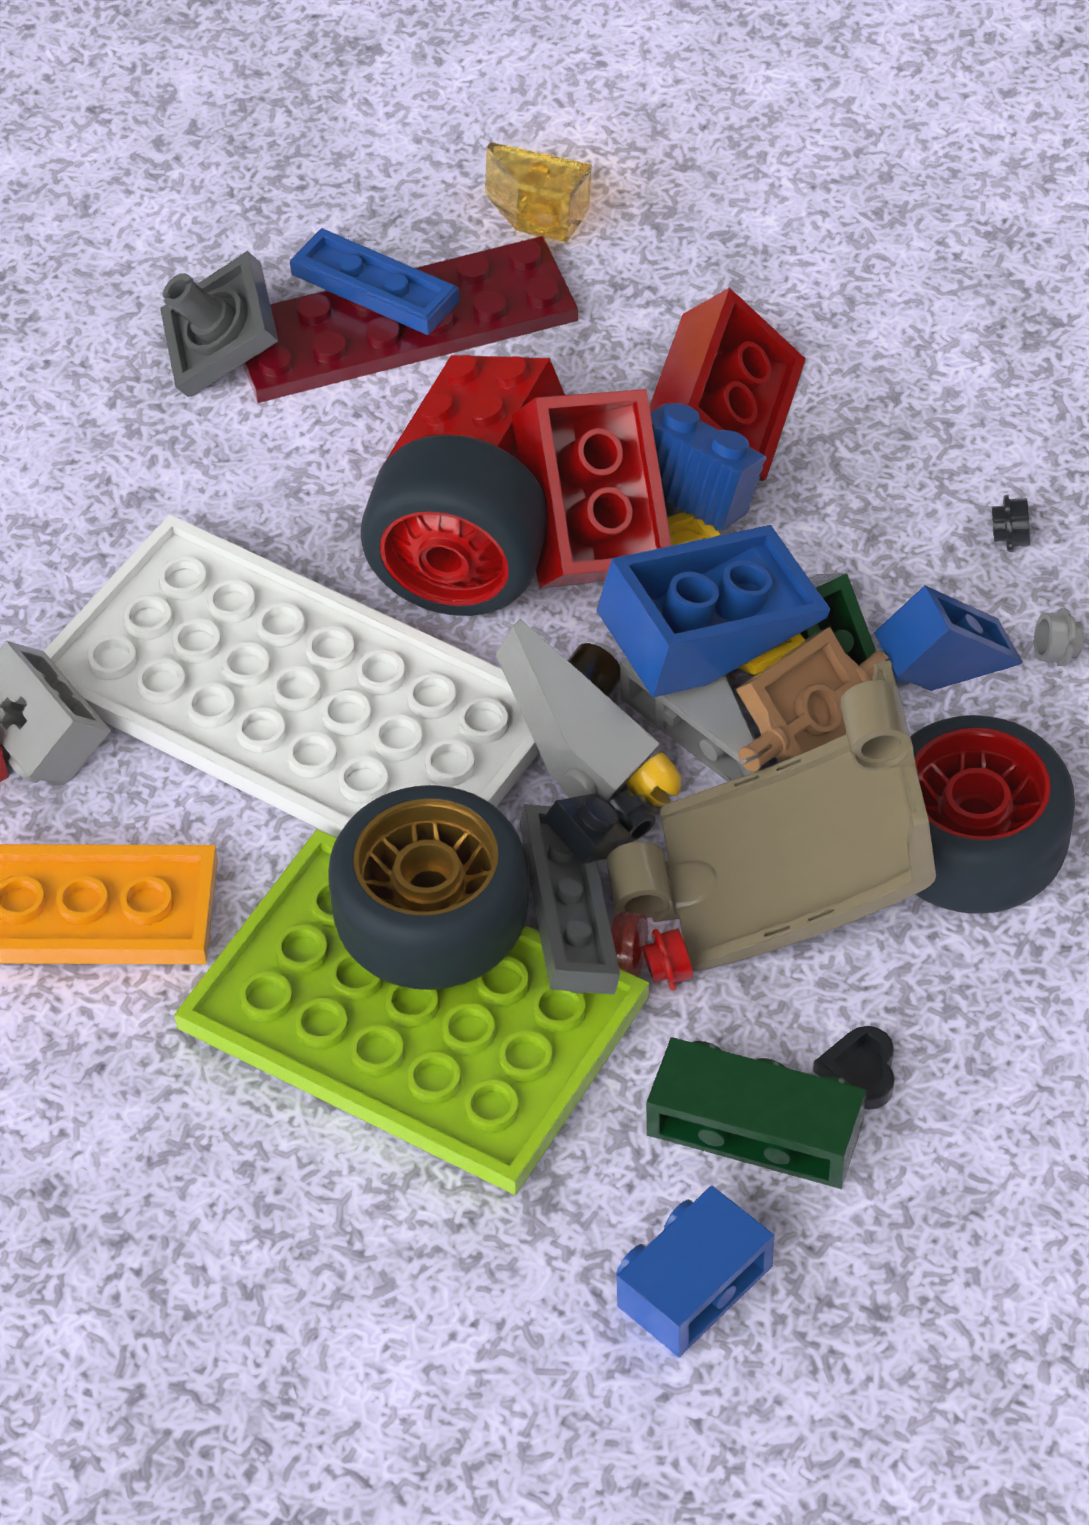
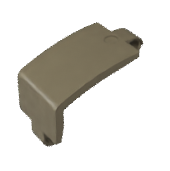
(790, 843)

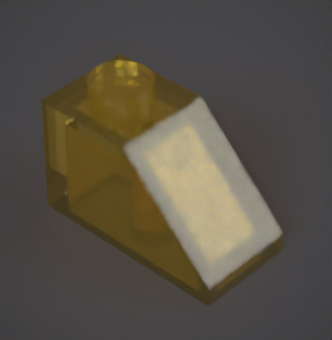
(538, 190)

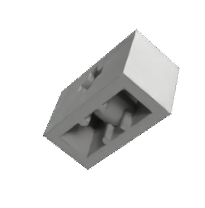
(44, 717)

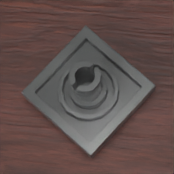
(216, 322)

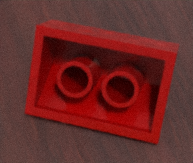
(732, 372)
(597, 479)

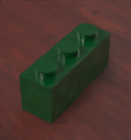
(755, 1111)

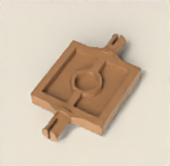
(800, 698)

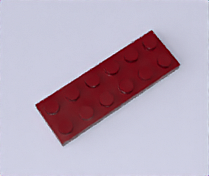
(336, 340)

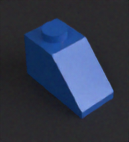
(944, 641)

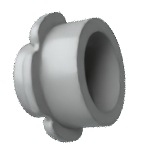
(1058, 637)

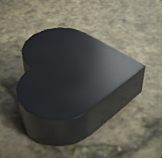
(864, 1061)

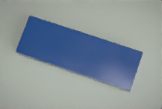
(374, 281)

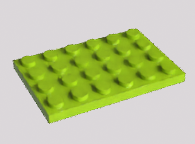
(454, 1070)

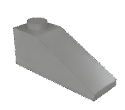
(698, 719)
(576, 727)

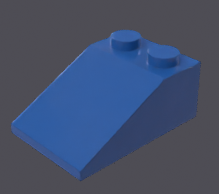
(706, 606)

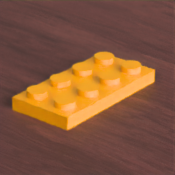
(106, 903)

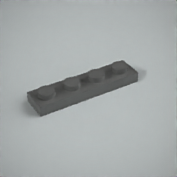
(568, 911)

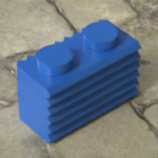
(703, 467)

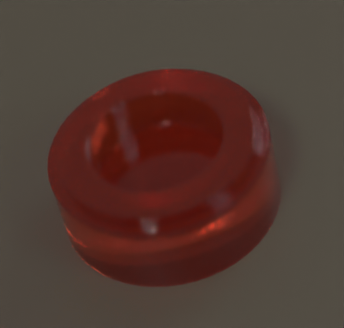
(629, 935)

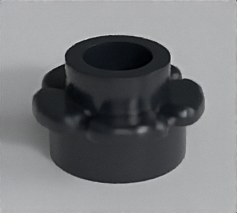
(1011, 522)

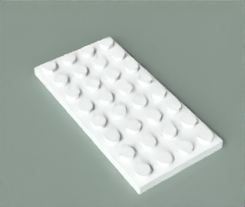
(286, 683)

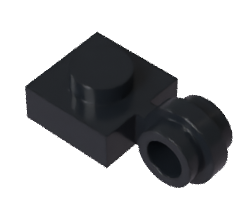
(597, 827)

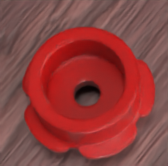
(668, 958)

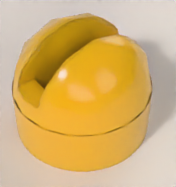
(656, 779)

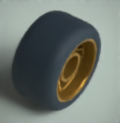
(428, 887)

